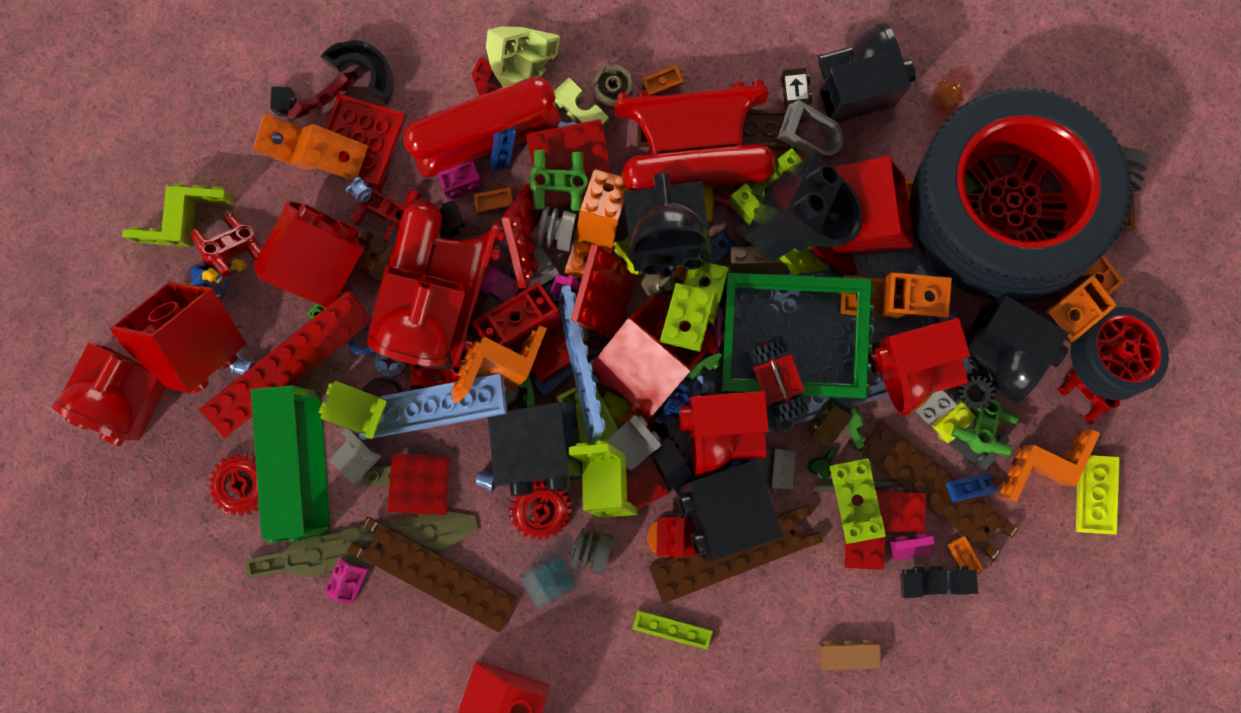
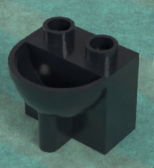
(865, 75)
(806, 209)
(667, 226)
(1015, 345)
(534, 448)
(729, 512)

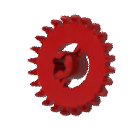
(232, 467)
(540, 499)

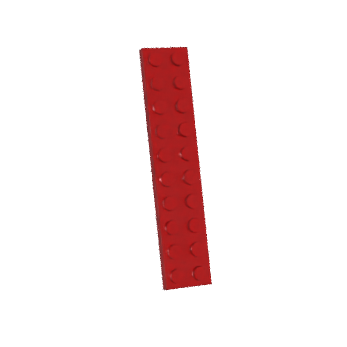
(288, 361)

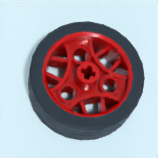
(1130, 359)

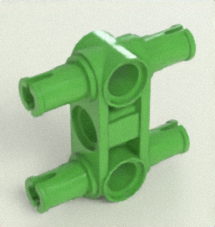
(557, 180)
(984, 429)

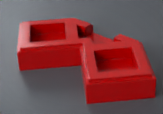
(482, 75)

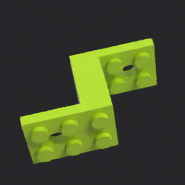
(179, 215)
(694, 305)
(353, 408)
(603, 479)

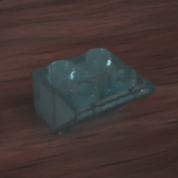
(548, 582)

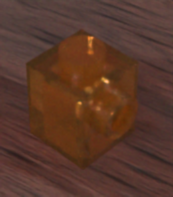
(948, 94)

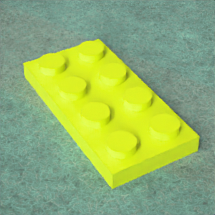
(1098, 496)

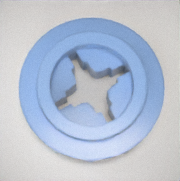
(382, 367)

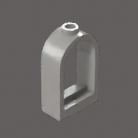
(790, 123)

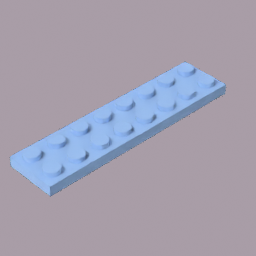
(581, 368)
(434, 408)

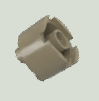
(608, 77)

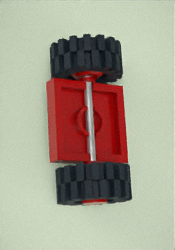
(779, 379)

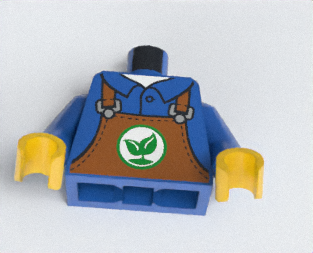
(209, 277)

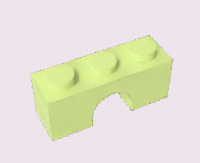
(567, 97)

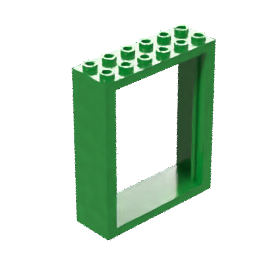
(806, 283)
(290, 463)

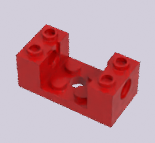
(534, 308)

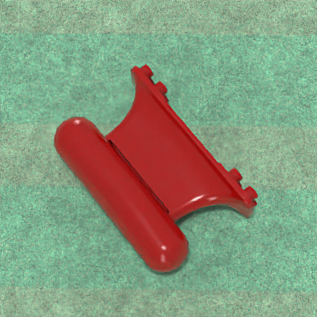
(468, 128)
(697, 137)
(450, 260)

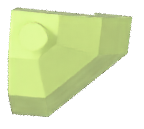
(519, 52)

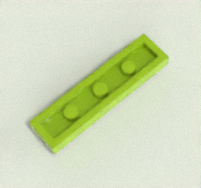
(672, 629)

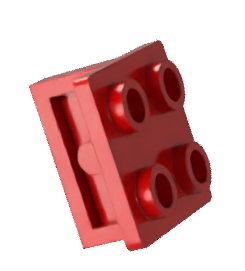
(674, 537)

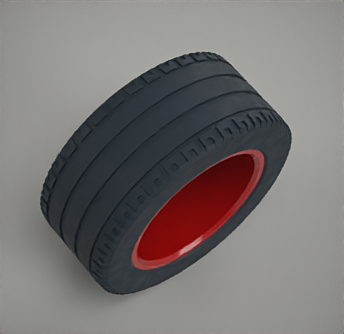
(976, 243)

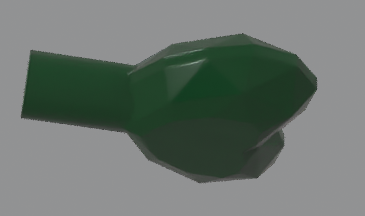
(821, 465)

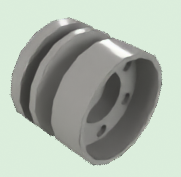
(557, 228)

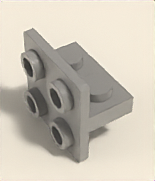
(777, 468)

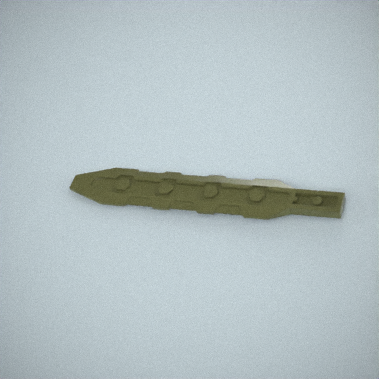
(322, 553)

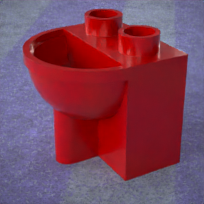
(309, 254)
(414, 317)
(920, 363)
(110, 395)
(724, 429)

